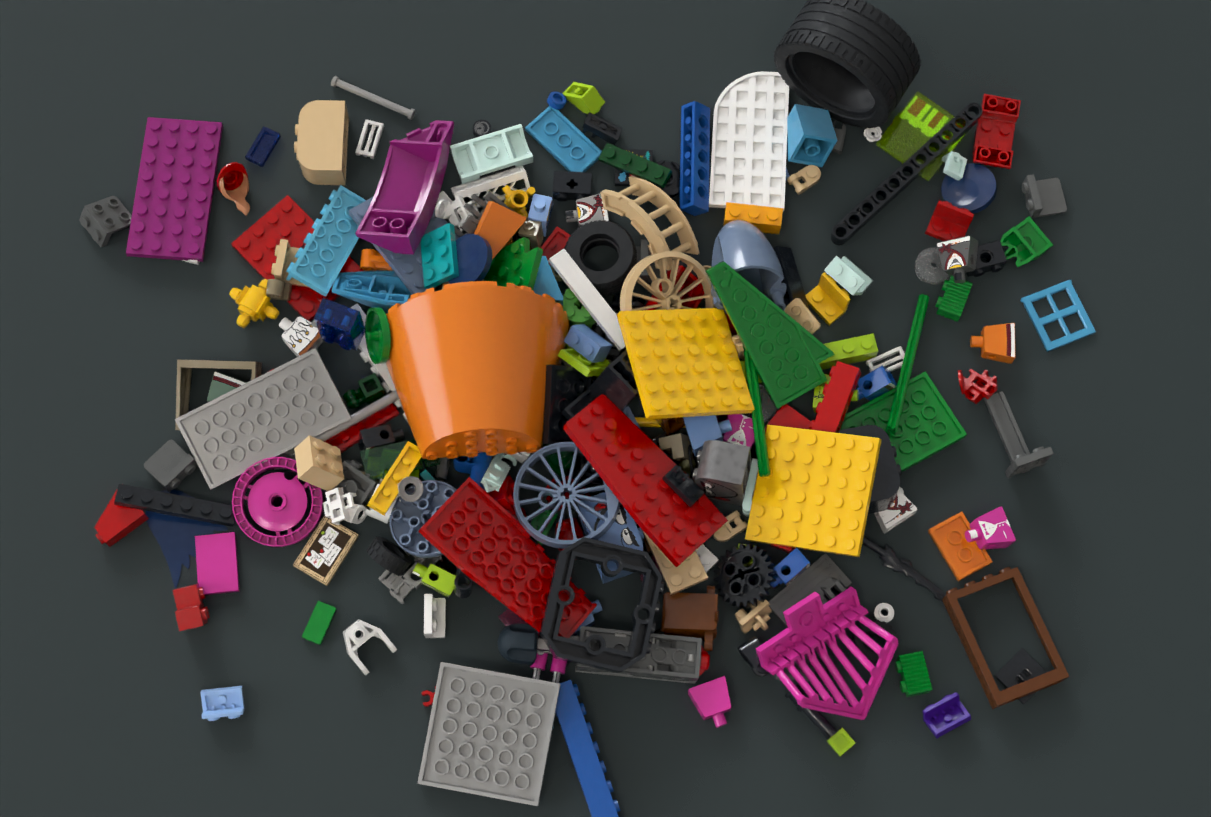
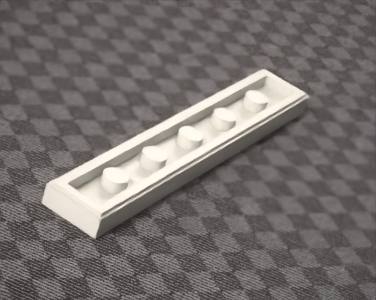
(588, 296)

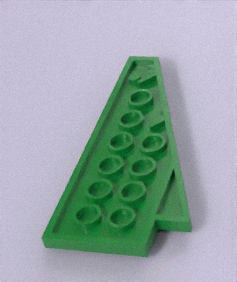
(516, 264)
(777, 345)

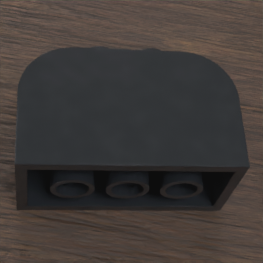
(887, 472)

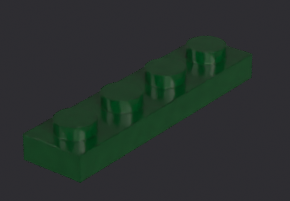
(635, 165)

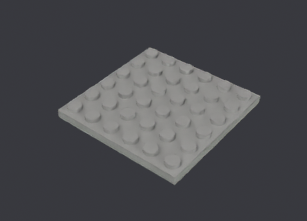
(489, 733)

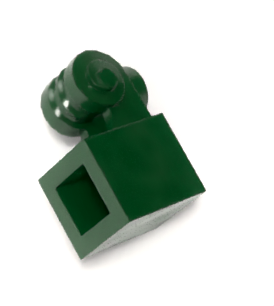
(369, 391)

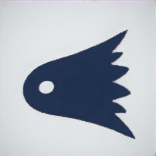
(177, 537)

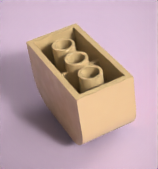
(323, 142)

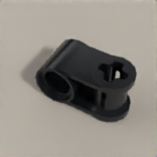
(749, 654)

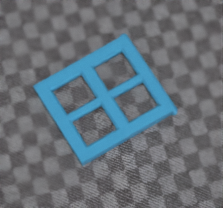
(1039, 323)

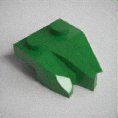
(1025, 242)

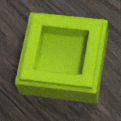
(841, 742)

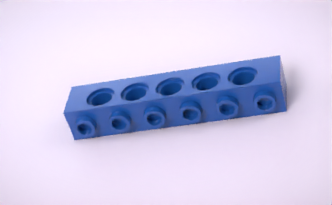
(694, 158)

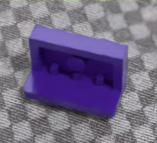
(945, 715)

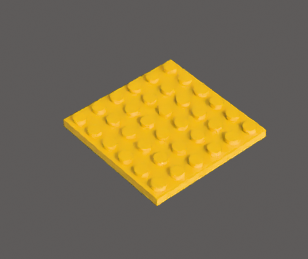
(685, 363)
(814, 490)

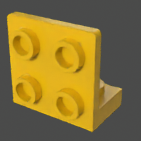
(828, 299)

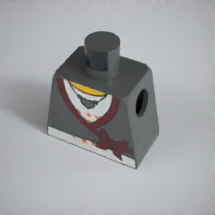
(958, 256)

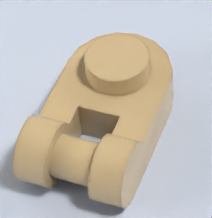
(809, 174)
(726, 532)

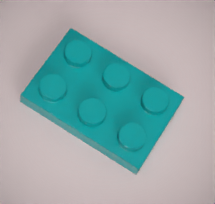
(439, 256)

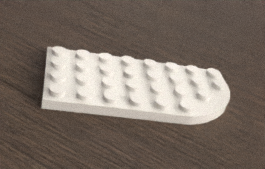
(750, 142)

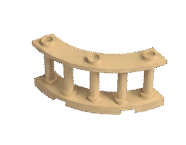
(643, 222)

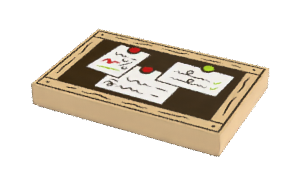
(325, 550)

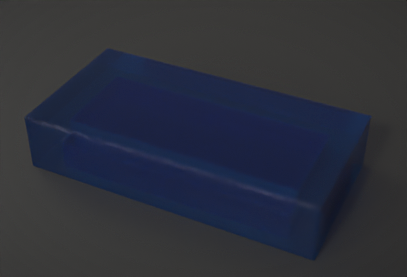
(262, 146)

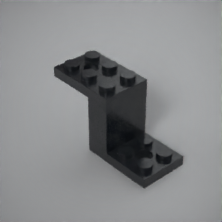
(615, 382)

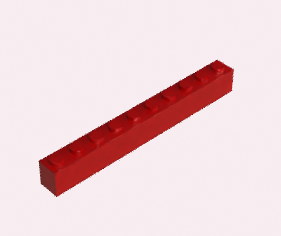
(834, 405)

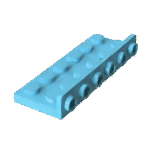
(328, 244)

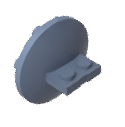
(411, 516)

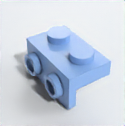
(222, 703)

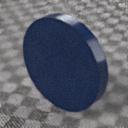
(973, 191)
(473, 258)

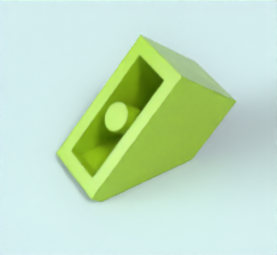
(584, 97)

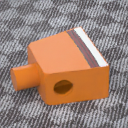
(996, 342)

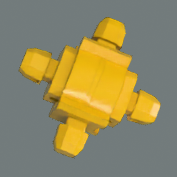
(253, 304)

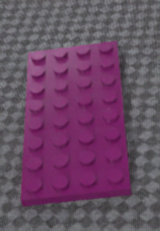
(174, 189)

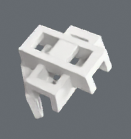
(450, 210)
(348, 513)

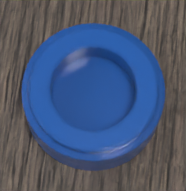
(556, 100)

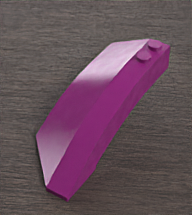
(408, 189)

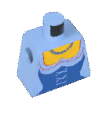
(541, 210)

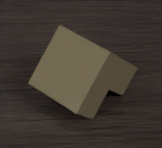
(677, 446)

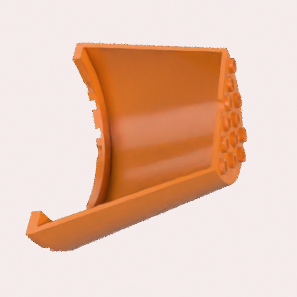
(475, 366)

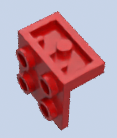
(949, 222)

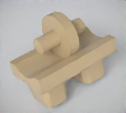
(754, 619)

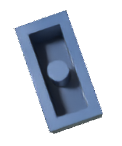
(588, 343)

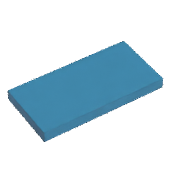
(563, 140)

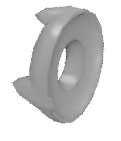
(418, 488)

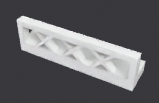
(492, 182)

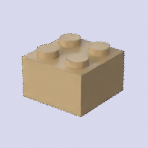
(319, 463)

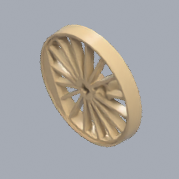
(668, 297)

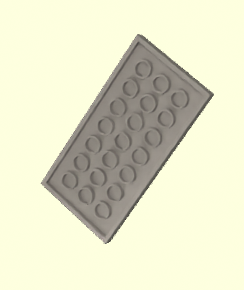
(263, 418)

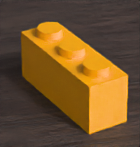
(764, 218)

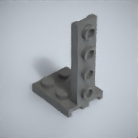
(1012, 438)

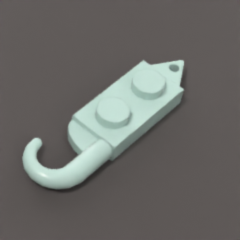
(497, 472)

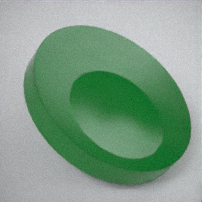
(377, 335)

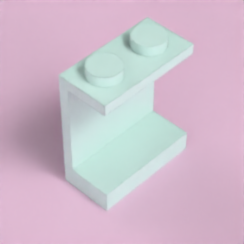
(848, 275)

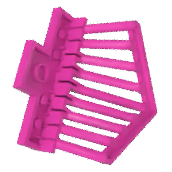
(808, 628)

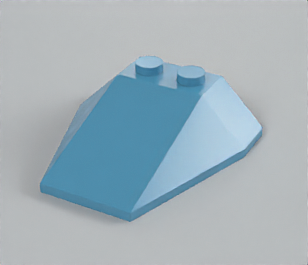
(372, 288)

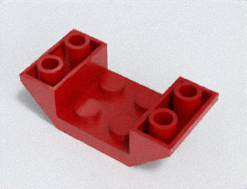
(996, 131)

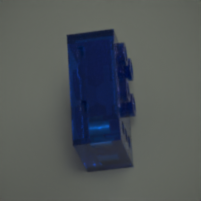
(339, 324)

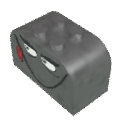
(723, 471)

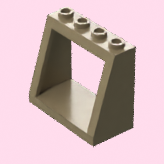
(184, 375)

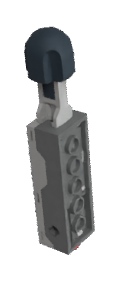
(669, 659)

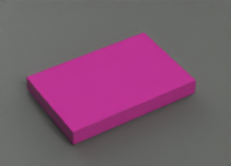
(217, 563)

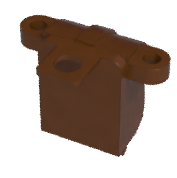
(691, 615)

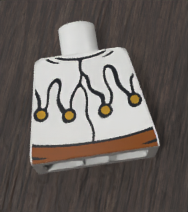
(300, 335)

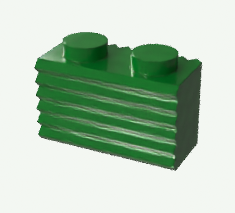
(953, 299)
(913, 674)

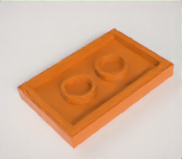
(961, 556)

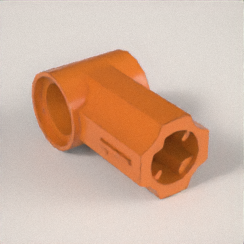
(372, 261)

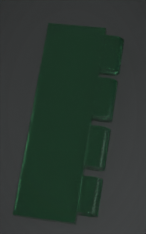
(382, 458)

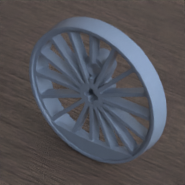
(559, 499)

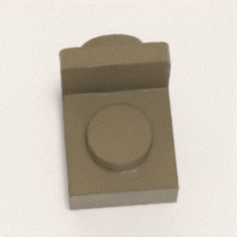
(533, 231)

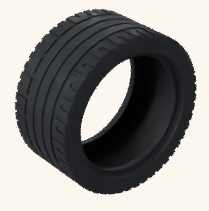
(848, 60)

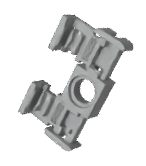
(399, 584)

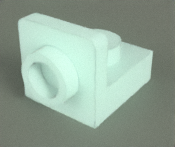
(954, 165)

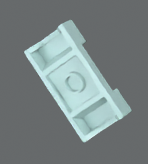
(491, 153)

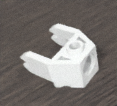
(367, 631)

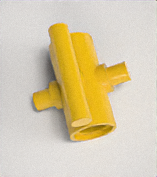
(520, 197)

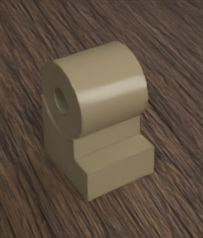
(278, 290)

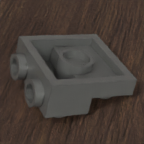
(356, 482)

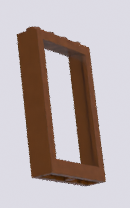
(995, 697)

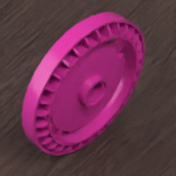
(262, 508)

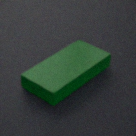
(319, 623)

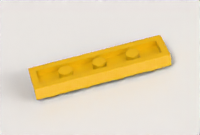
(401, 468)

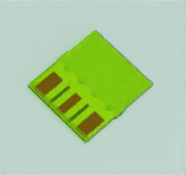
(915, 127)

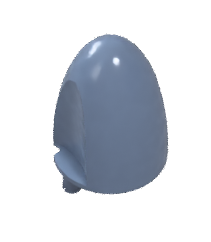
(752, 257)

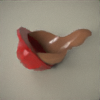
(234, 185)

